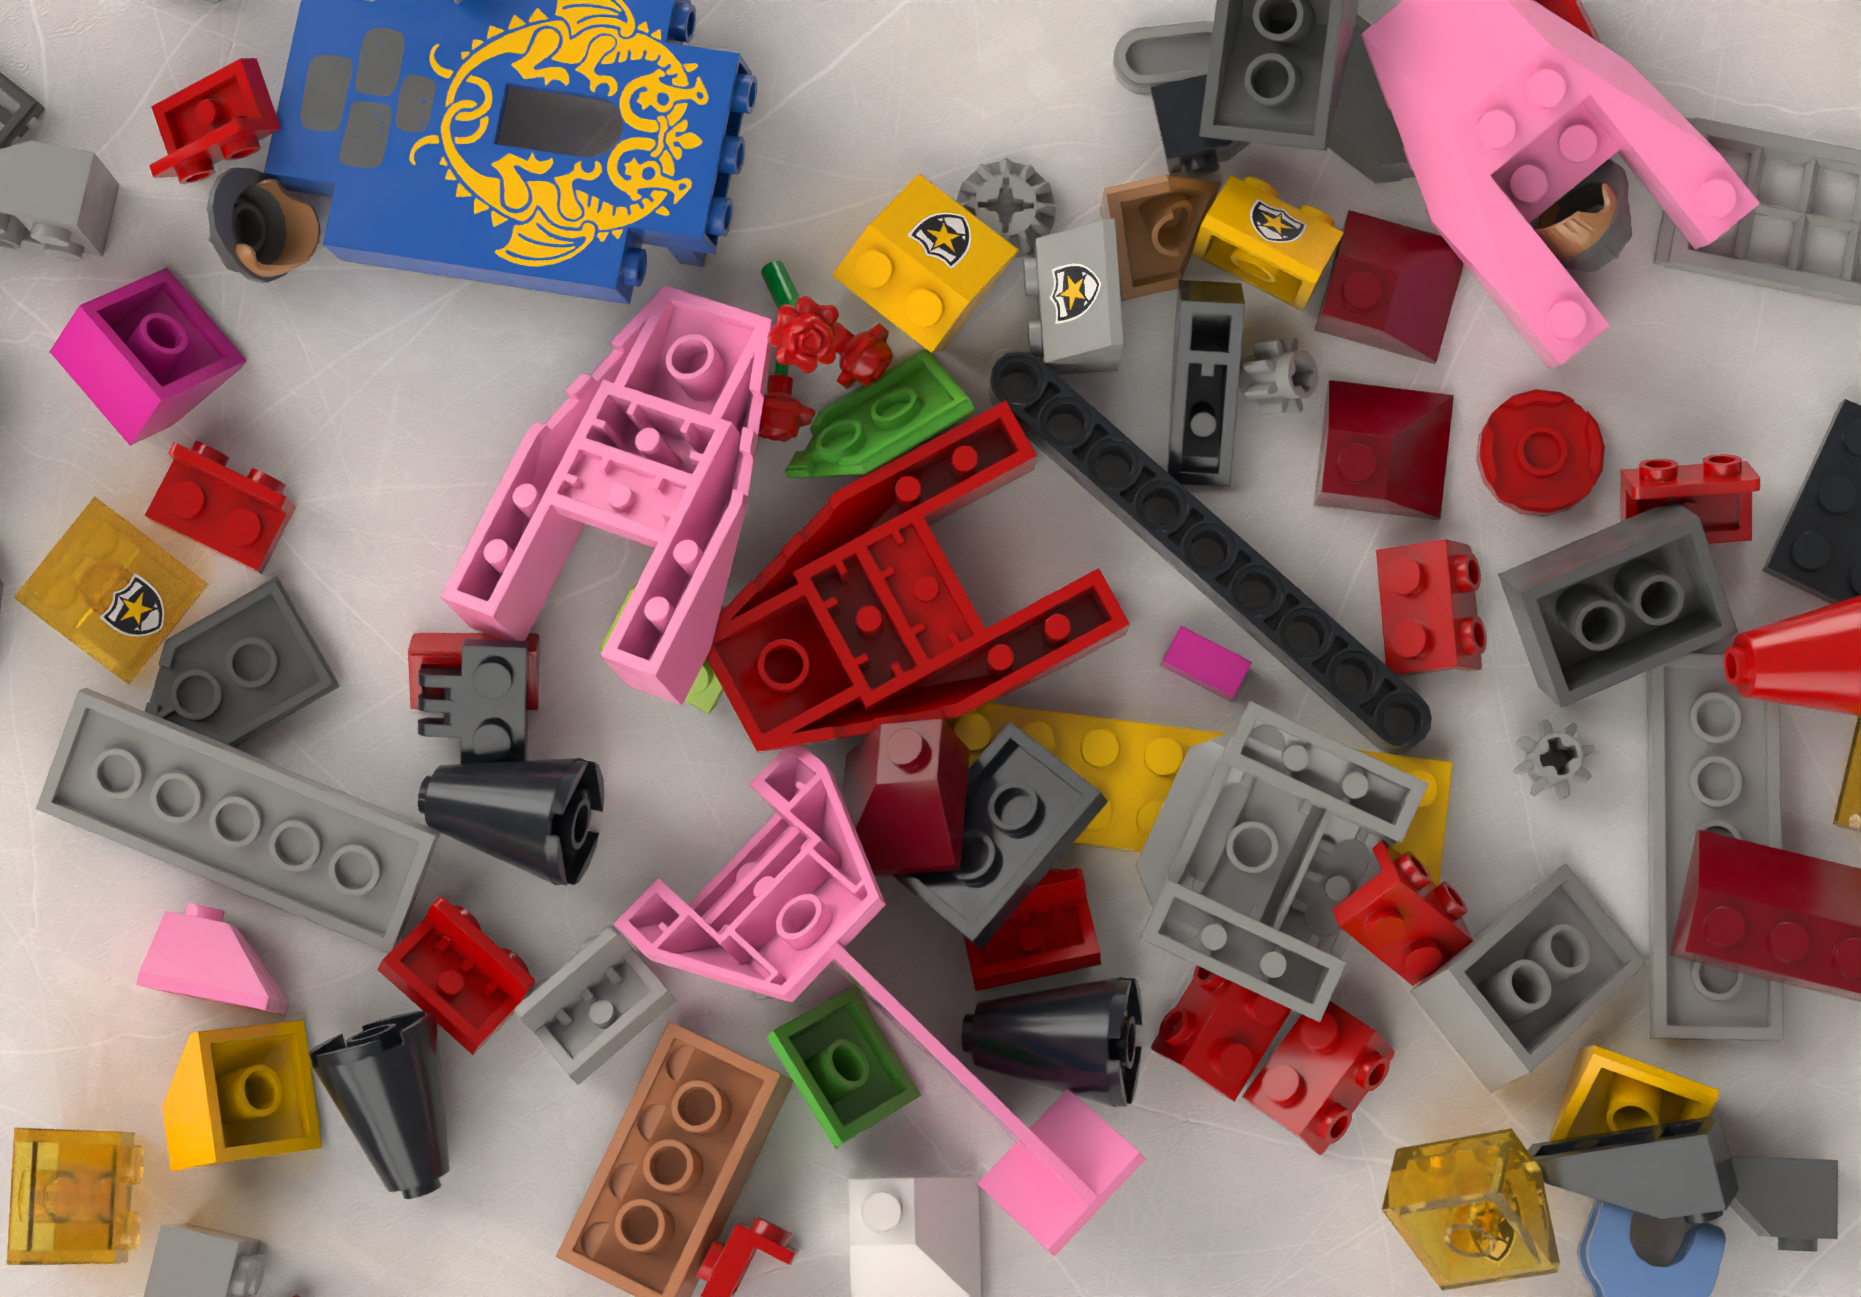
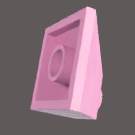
(209, 961)

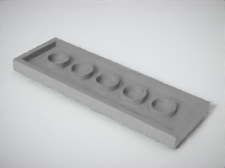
(1719, 773)
(237, 820)

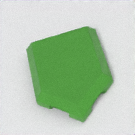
(882, 420)

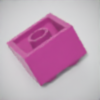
(146, 354)

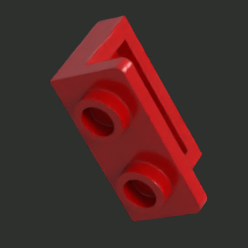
(214, 121)
(1713, 491)
(1430, 607)
(1405, 916)
(1042, 937)
(458, 974)
(1219, 1031)
(1321, 1076)
(728, 1262)

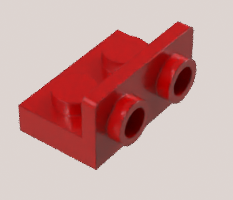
(221, 507)

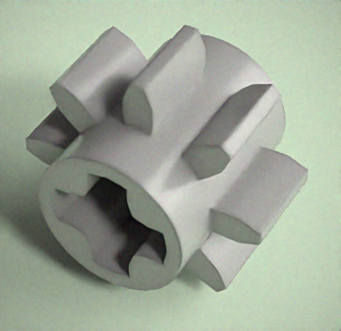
(1278, 376)
(1559, 743)

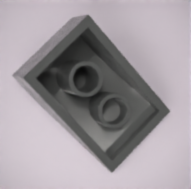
(1277, 70)

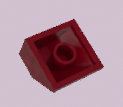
(1390, 287)
(1383, 450)
(908, 796)

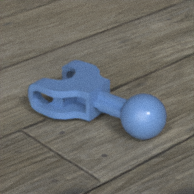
(1617, 1271)

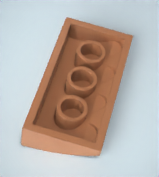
(674, 1166)

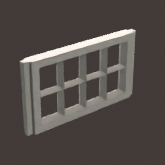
(1677, 253)

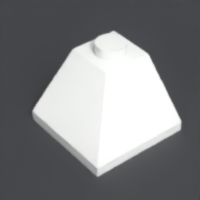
(914, 1237)

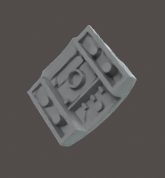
(1261, 849)

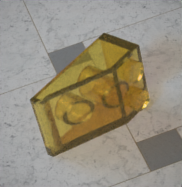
(73, 1197)

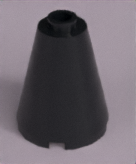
(520, 812)
(1063, 1038)
(391, 1098)

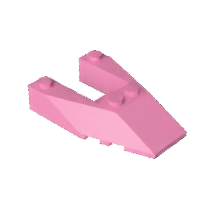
(1506, 118)
(646, 451)

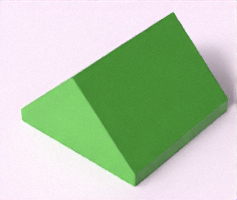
(843, 1066)

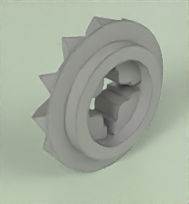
(1027, 190)

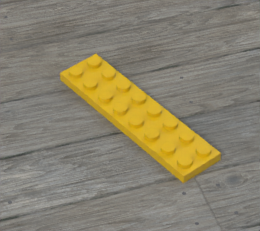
(1139, 761)

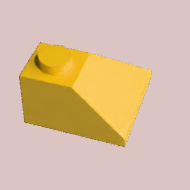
(241, 1097)

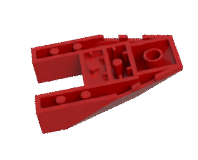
(871, 621)

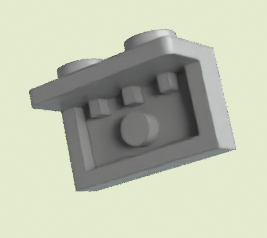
(594, 1004)

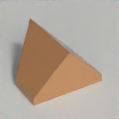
(1156, 229)

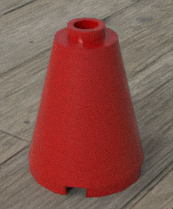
(1802, 660)

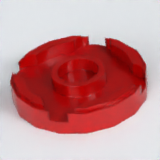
(1540, 453)

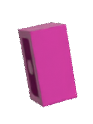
(1206, 663)

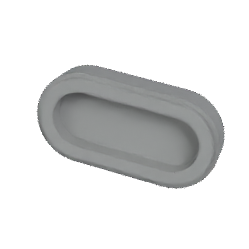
(1162, 55)

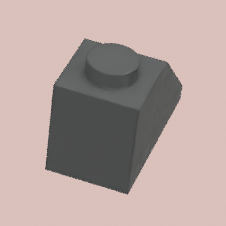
(1788, 1199)

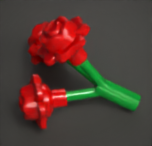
(802, 338)

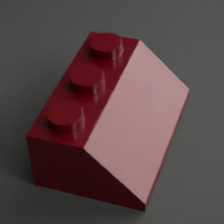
(1771, 915)

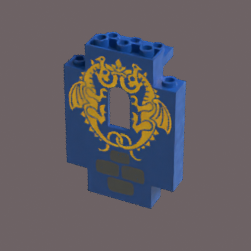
(404, 119)

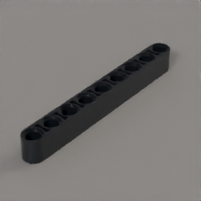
(1217, 583)

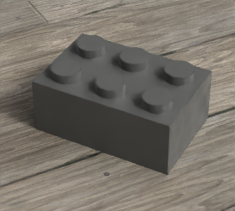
(1618, 603)

